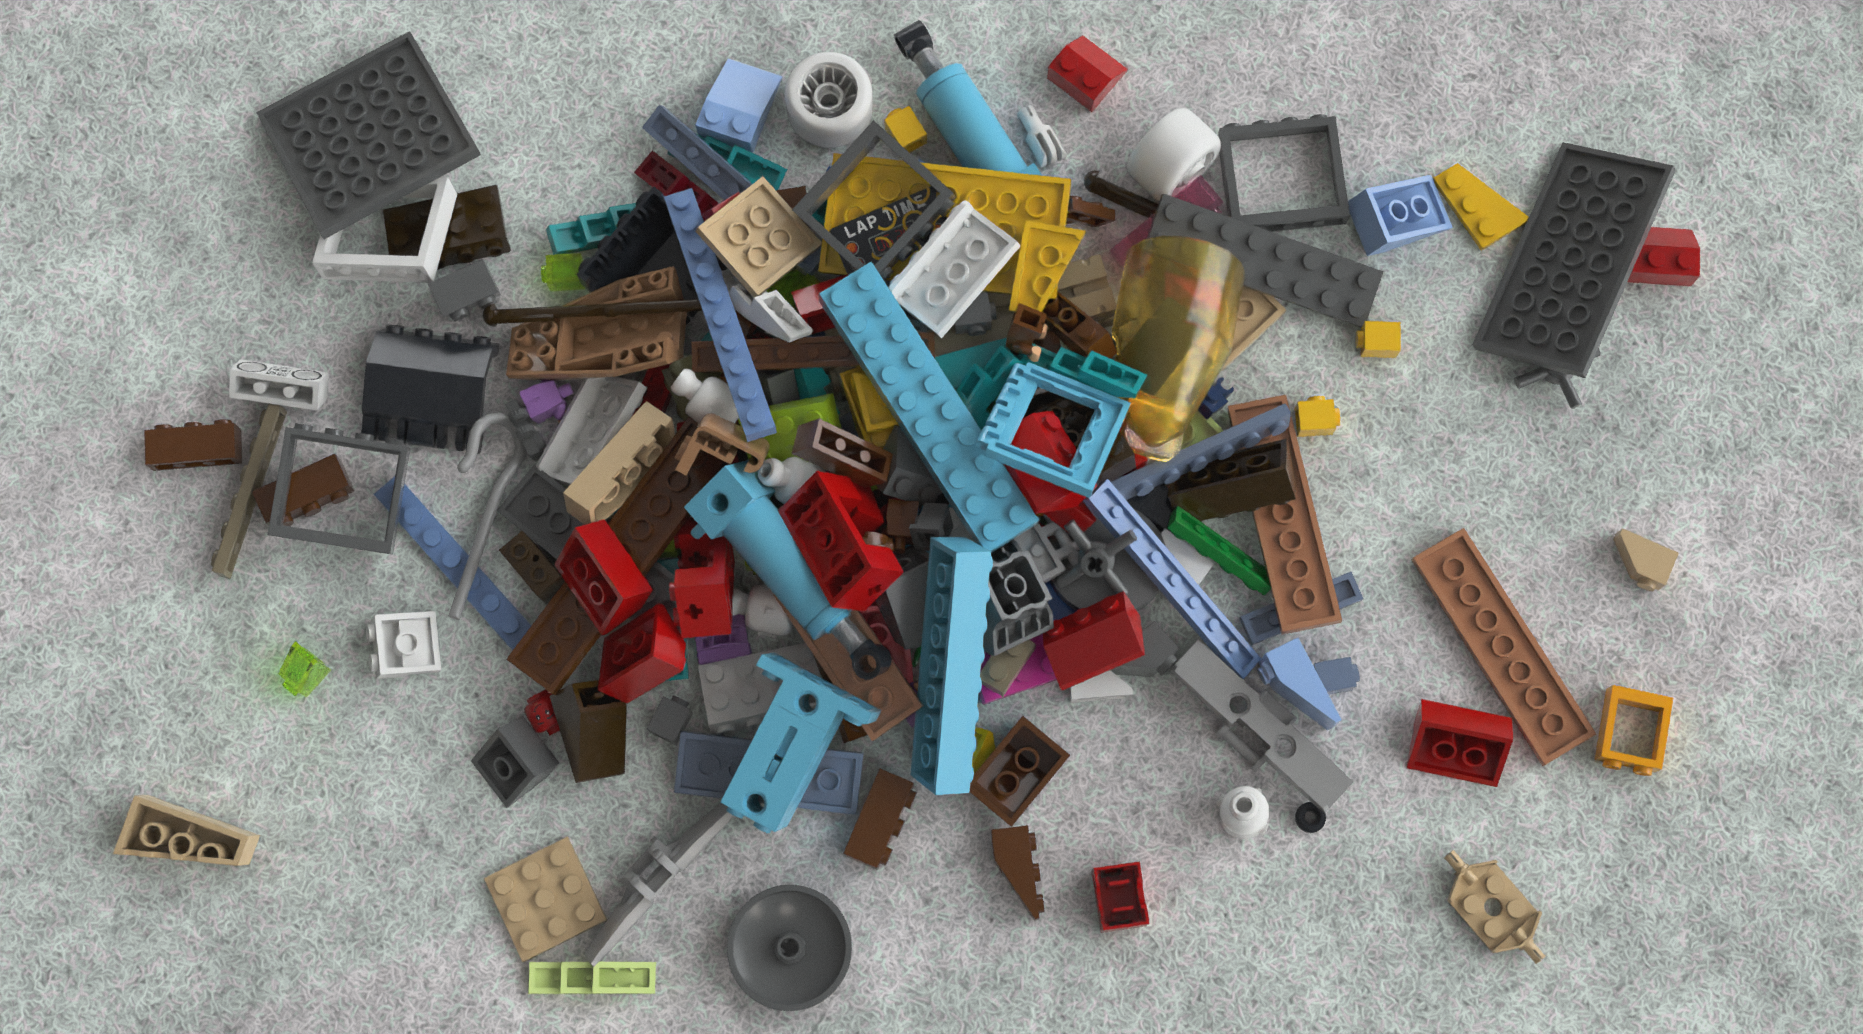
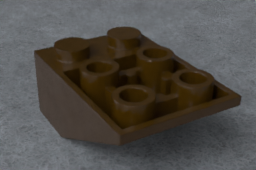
(1075, 419)
(591, 730)

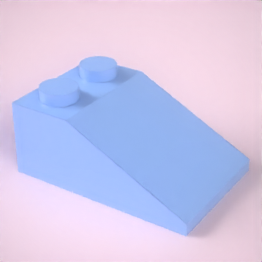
(738, 105)
(1398, 214)
(1296, 680)

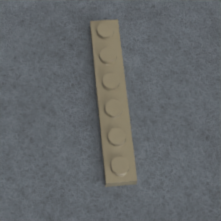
(243, 502)

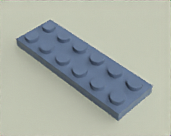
(710, 762)

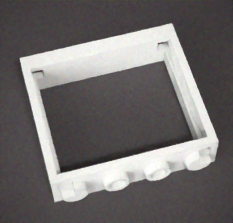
(394, 267)

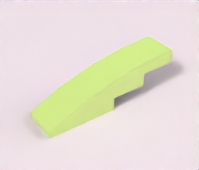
(590, 979)

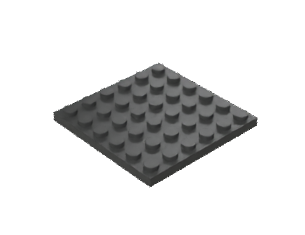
(367, 134)

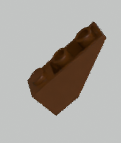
(1077, 329)
(1014, 860)

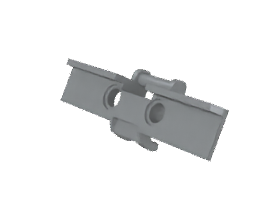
(1265, 717)
(642, 892)

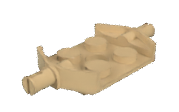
(1517, 918)

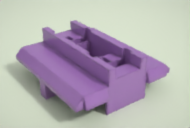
(724, 647)

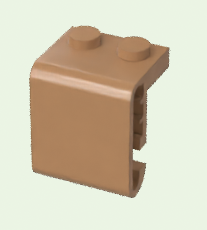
(721, 440)

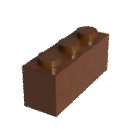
(193, 445)
(842, 453)
(308, 490)
(880, 820)

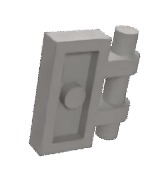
(1045, 557)

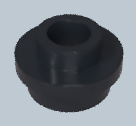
(1309, 827)

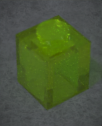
(561, 272)

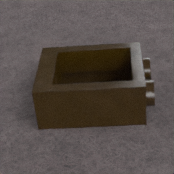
(533, 566)

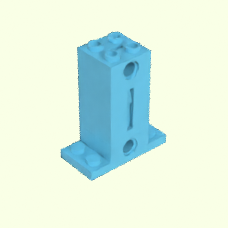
(790, 743)

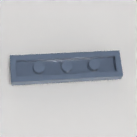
(1264, 624)

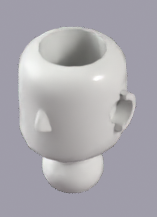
(705, 397)
(786, 476)
(762, 611)
(1244, 812)

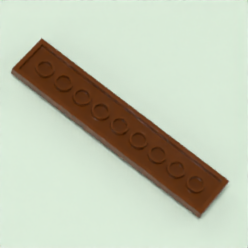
(645, 529)

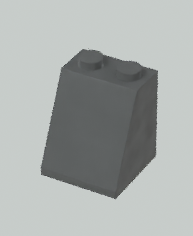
(904, 600)

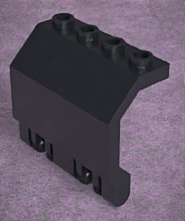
(639, 245)
(425, 385)

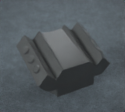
(1017, 600)

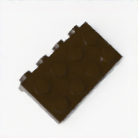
(473, 231)

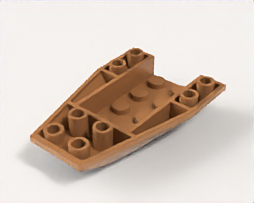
(601, 343)

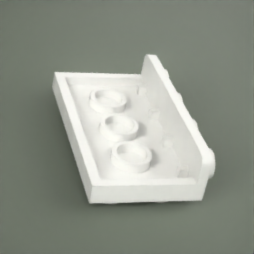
(952, 268)
(589, 424)
(740, 695)

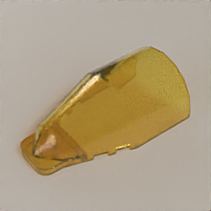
(1179, 329)

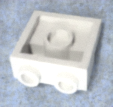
(403, 644)

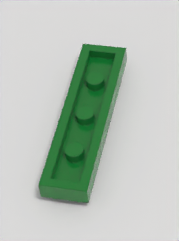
(1214, 546)

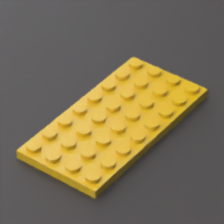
(998, 195)

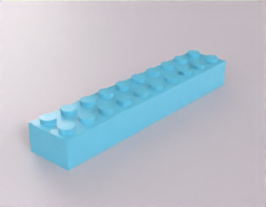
(926, 408)

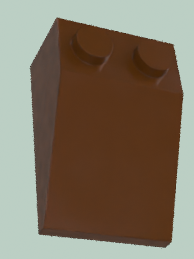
(1017, 770)

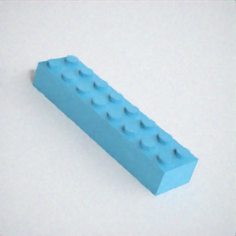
(951, 664)

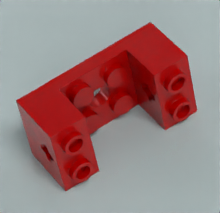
(847, 568)
(703, 584)

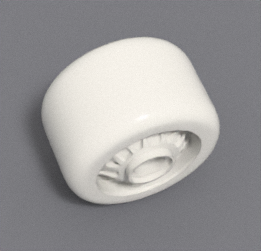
(827, 79)
(1173, 153)

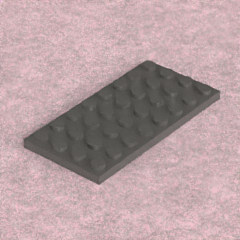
(1574, 259)

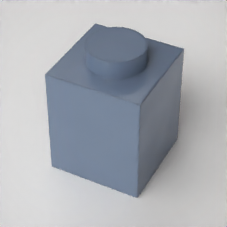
(1338, 675)

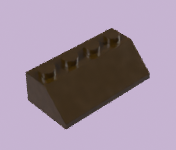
(1237, 484)

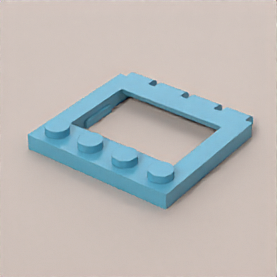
(1093, 447)

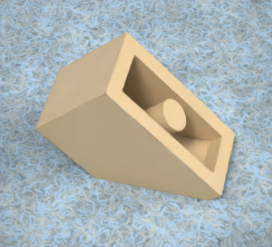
(1645, 559)

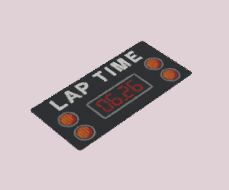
(861, 232)

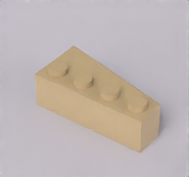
(619, 466)
(182, 835)

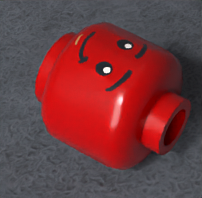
(541, 713)

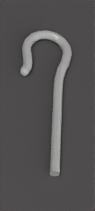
(492, 503)

